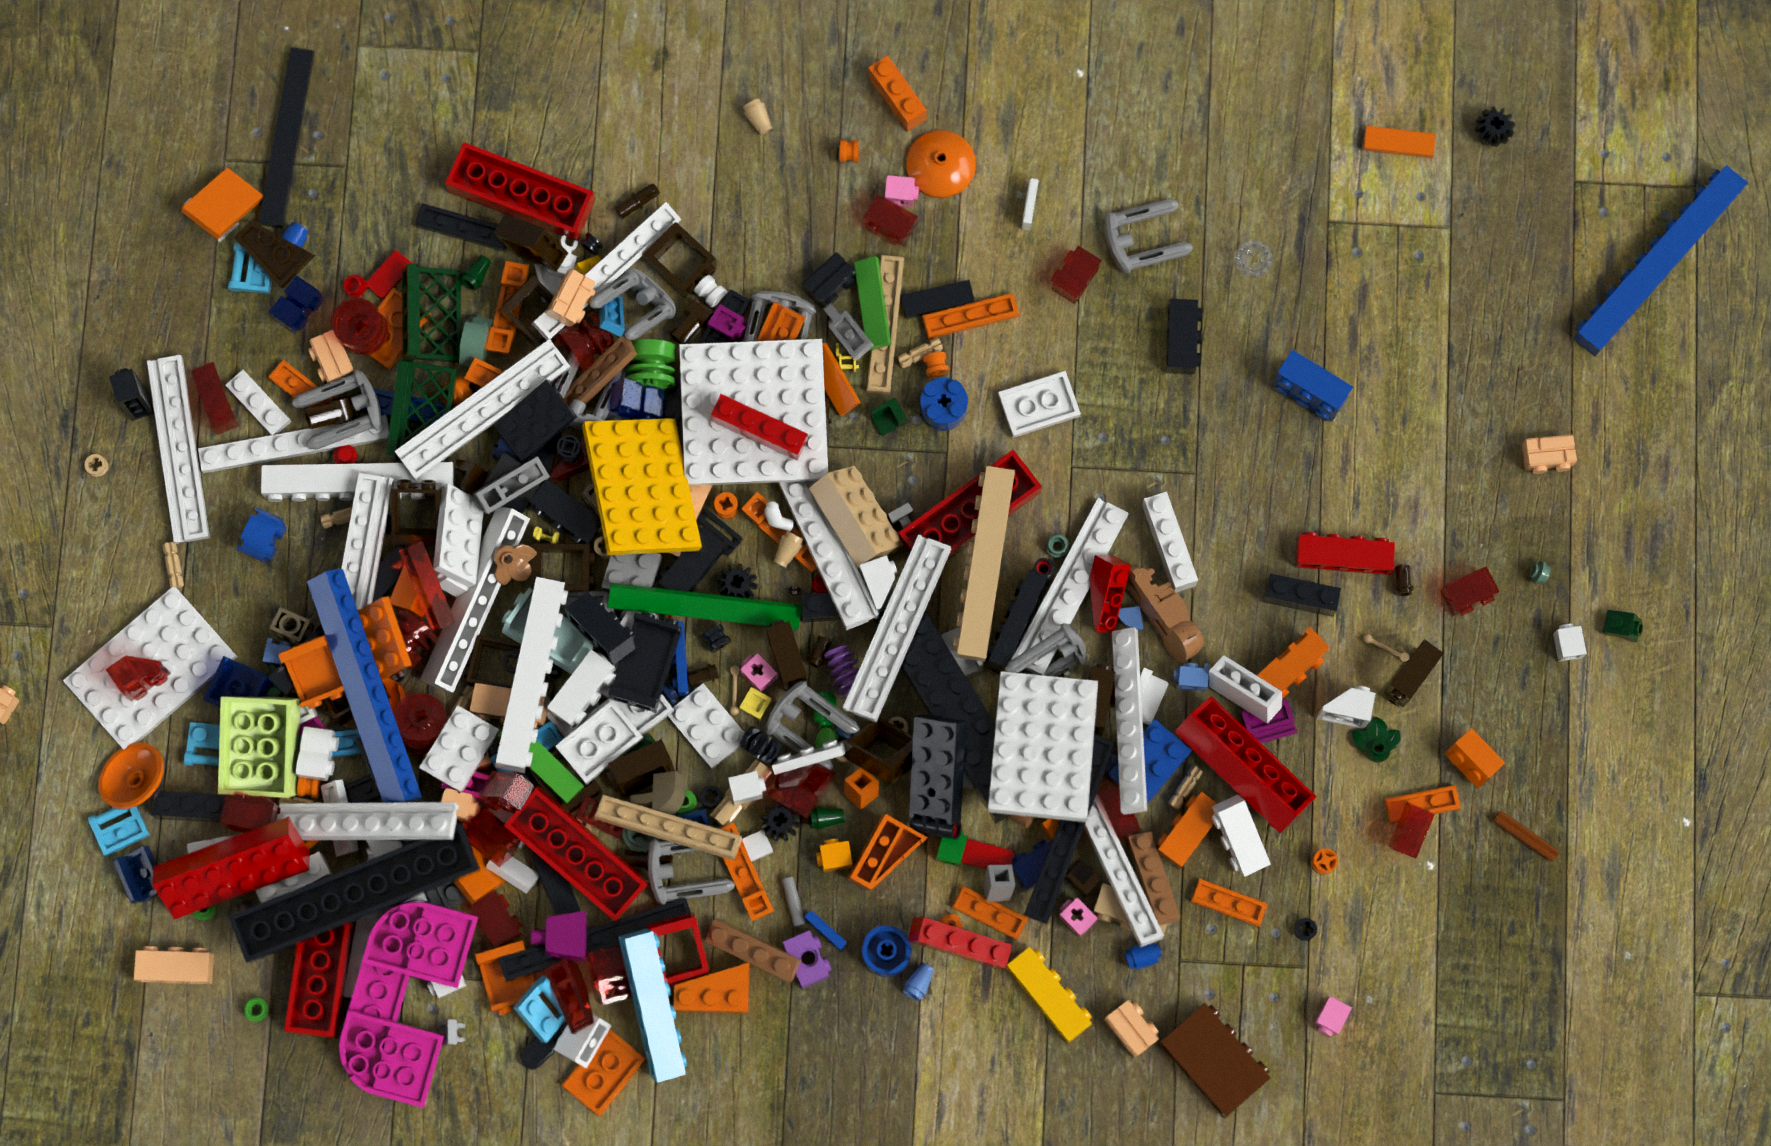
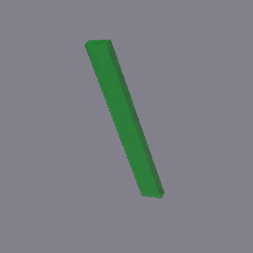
(702, 605)

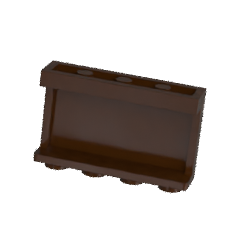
(1215, 1060)

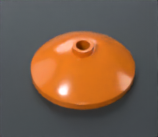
(936, 177)
(131, 775)

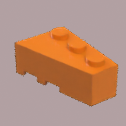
(1295, 662)
(883, 851)
(715, 993)

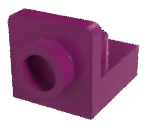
(727, 323)

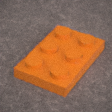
(384, 637)

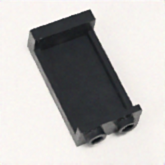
(646, 668)

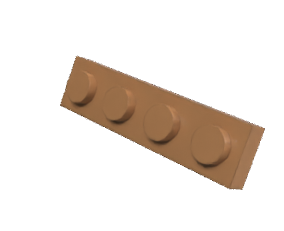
(601, 371)
(1153, 878)
(753, 950)

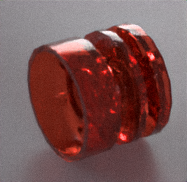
(351, 317)
(587, 341)
(414, 632)
(420, 736)

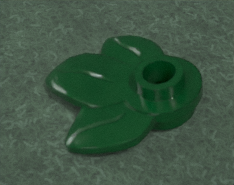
(1376, 736)

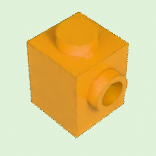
(834, 855)

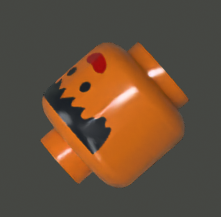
(463, 390)

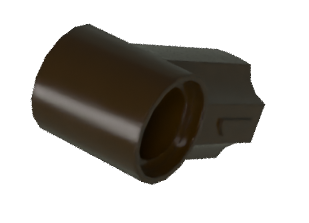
(695, 317)
(336, 411)

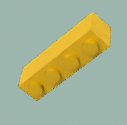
(1049, 995)

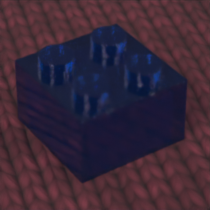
(235, 680)

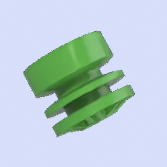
(653, 363)

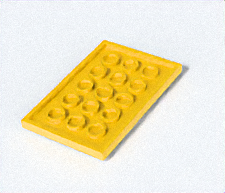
(641, 486)

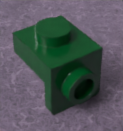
(1623, 625)

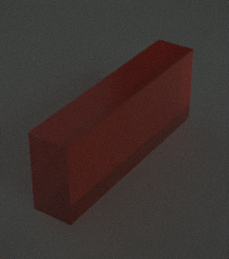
(427, 586)

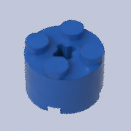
(931, 408)
(261, 535)
(888, 937)

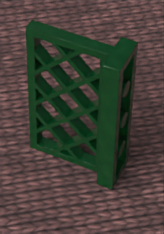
(411, 313)
(402, 401)

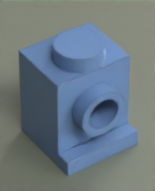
(272, 651)
(1191, 677)

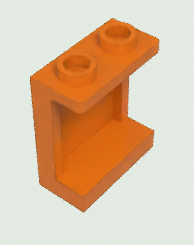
(313, 671)
(500, 993)

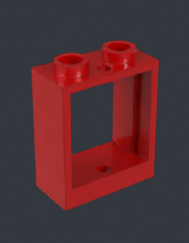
(676, 924)

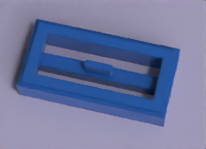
(825, 930)

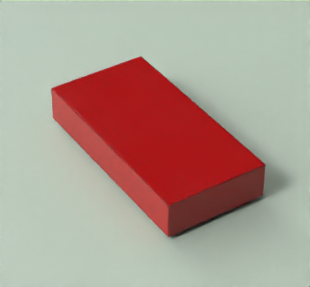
(388, 275)
(981, 855)

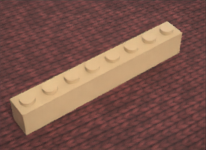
(985, 563)

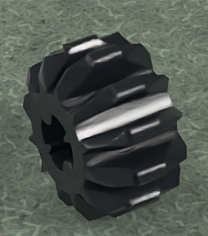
(1489, 132)
(729, 578)
(760, 745)
(785, 827)

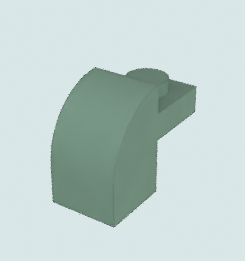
(474, 340)

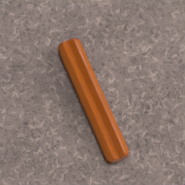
(1526, 836)

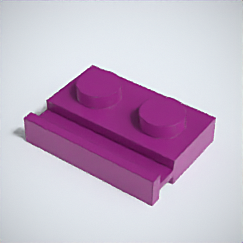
(1278, 727)

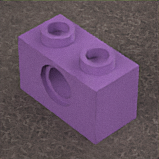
(808, 974)

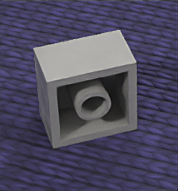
(633, 570)

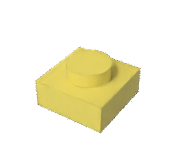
(755, 703)

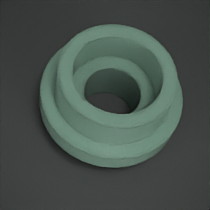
(1057, 538)
(1540, 572)

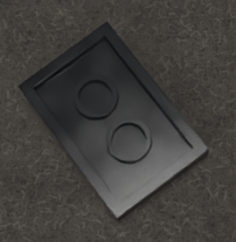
(535, 420)

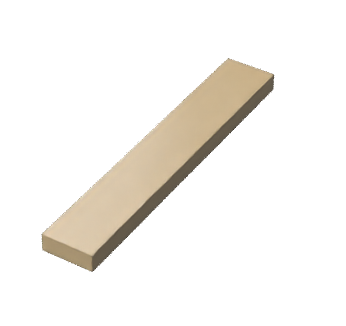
(882, 358)
(668, 827)

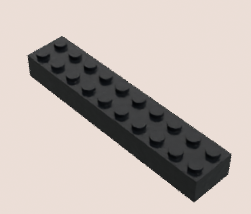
(949, 694)
(353, 894)

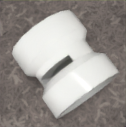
(710, 291)

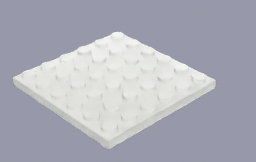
(769, 376)

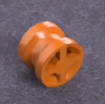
(849, 150)
(936, 364)
(725, 510)
(308, 787)
(1328, 859)

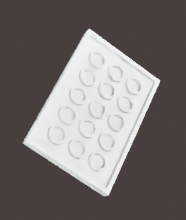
(163, 632)
(1043, 746)

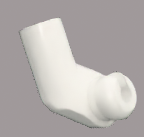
(775, 519)

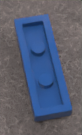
(680, 681)

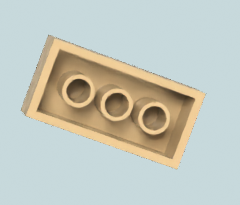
(855, 515)

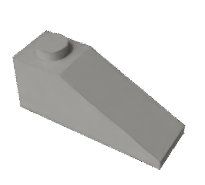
(511, 485)

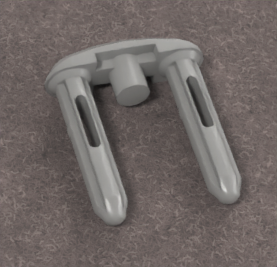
(1117, 242)
(648, 292)
(762, 298)
(366, 399)
(578, 406)
(1068, 644)
(786, 707)
(658, 872)

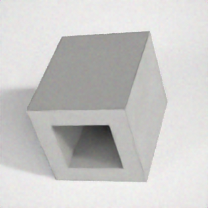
(998, 883)

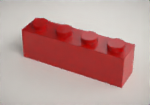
(759, 427)
(1345, 554)
(959, 943)

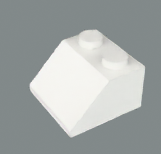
(879, 580)
(1350, 708)

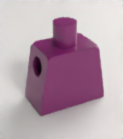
(564, 936)

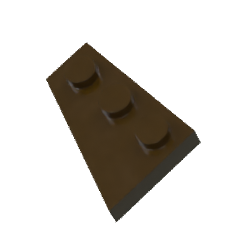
(275, 255)

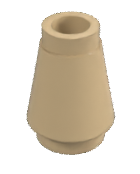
(758, 116)
(788, 548)

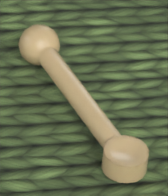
(1403, 657)
(734, 710)

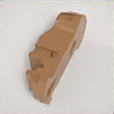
(1166, 613)

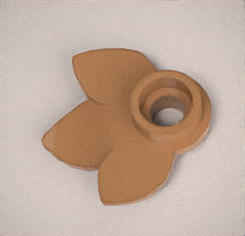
(516, 565)

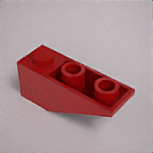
(1107, 589)

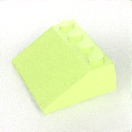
(259, 746)

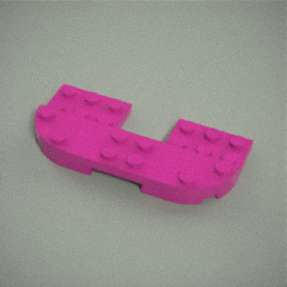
(405, 942)

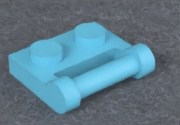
(256, 280)
(203, 737)
(120, 834)
(537, 1014)

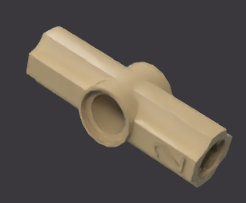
(726, 811)

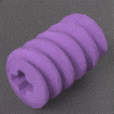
(842, 668)

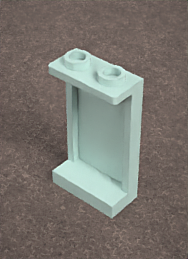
(571, 644)

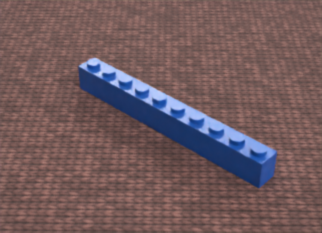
(1660, 261)
(364, 687)

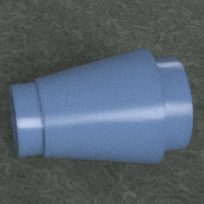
(918, 983)

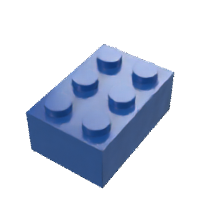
(1312, 386)
(1162, 757)

